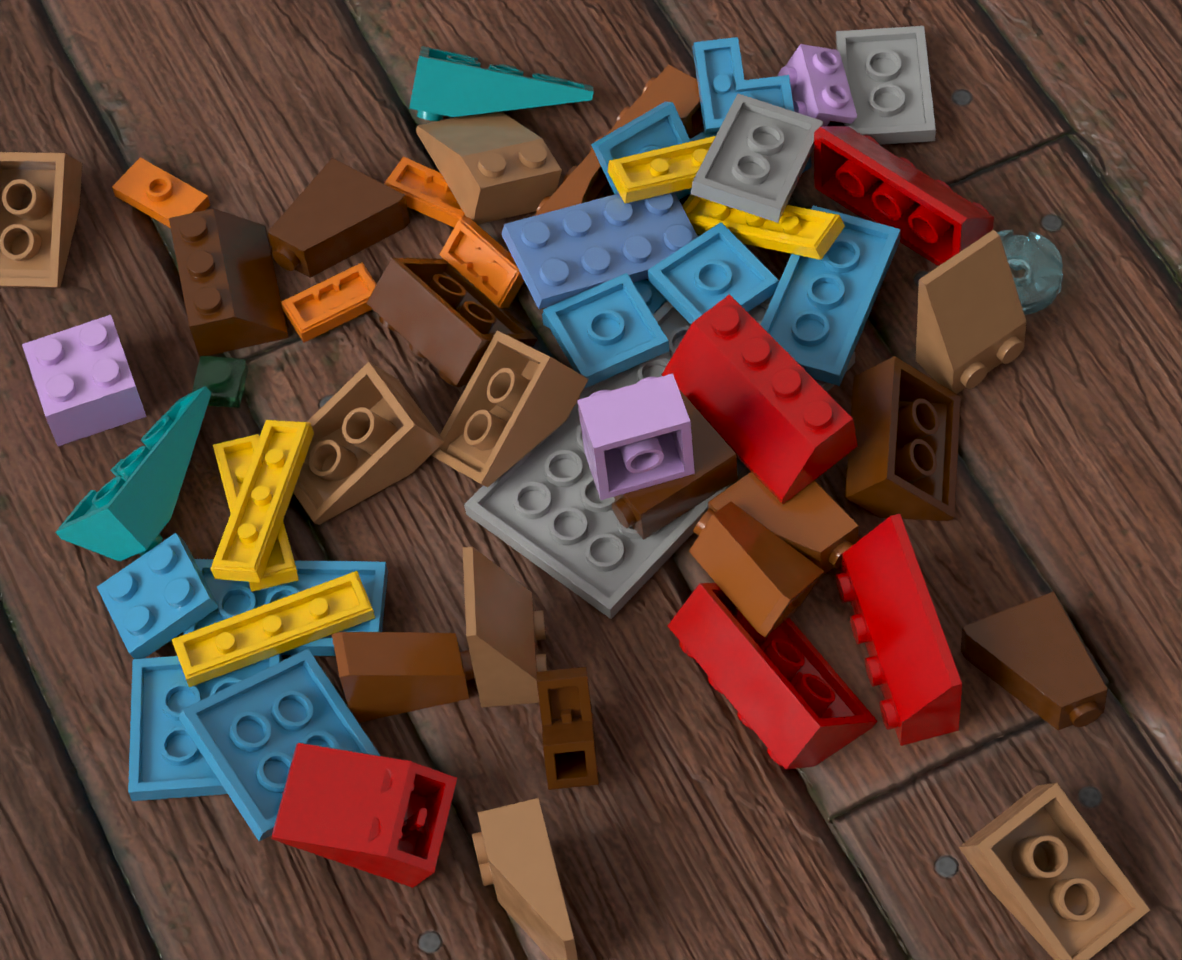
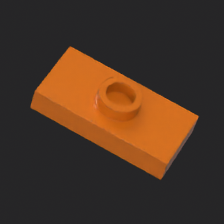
(425, 191)
(158, 192)
(483, 262)
(330, 302)

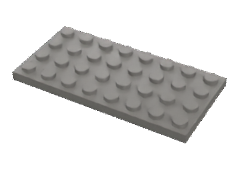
(554, 512)

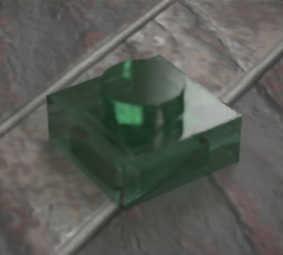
(223, 378)

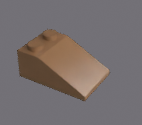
(491, 164)
(37, 217)
(969, 316)
(507, 409)
(362, 444)
(501, 633)
(520, 863)
(1054, 875)

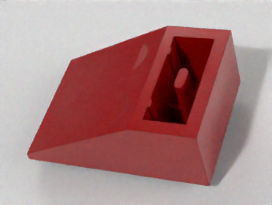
(365, 811)

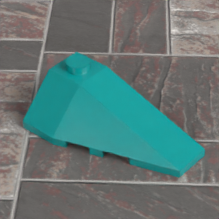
(458, 86)
(140, 500)

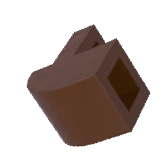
(567, 728)

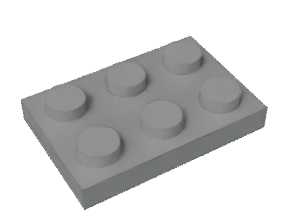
(889, 83)
(756, 158)

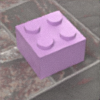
(83, 380)
(636, 436)

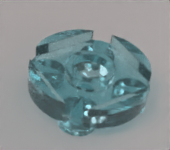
(1042, 265)

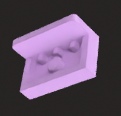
(820, 85)

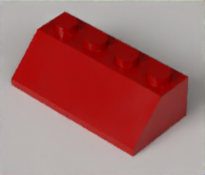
(896, 194)
(760, 400)
(900, 634)
(773, 682)

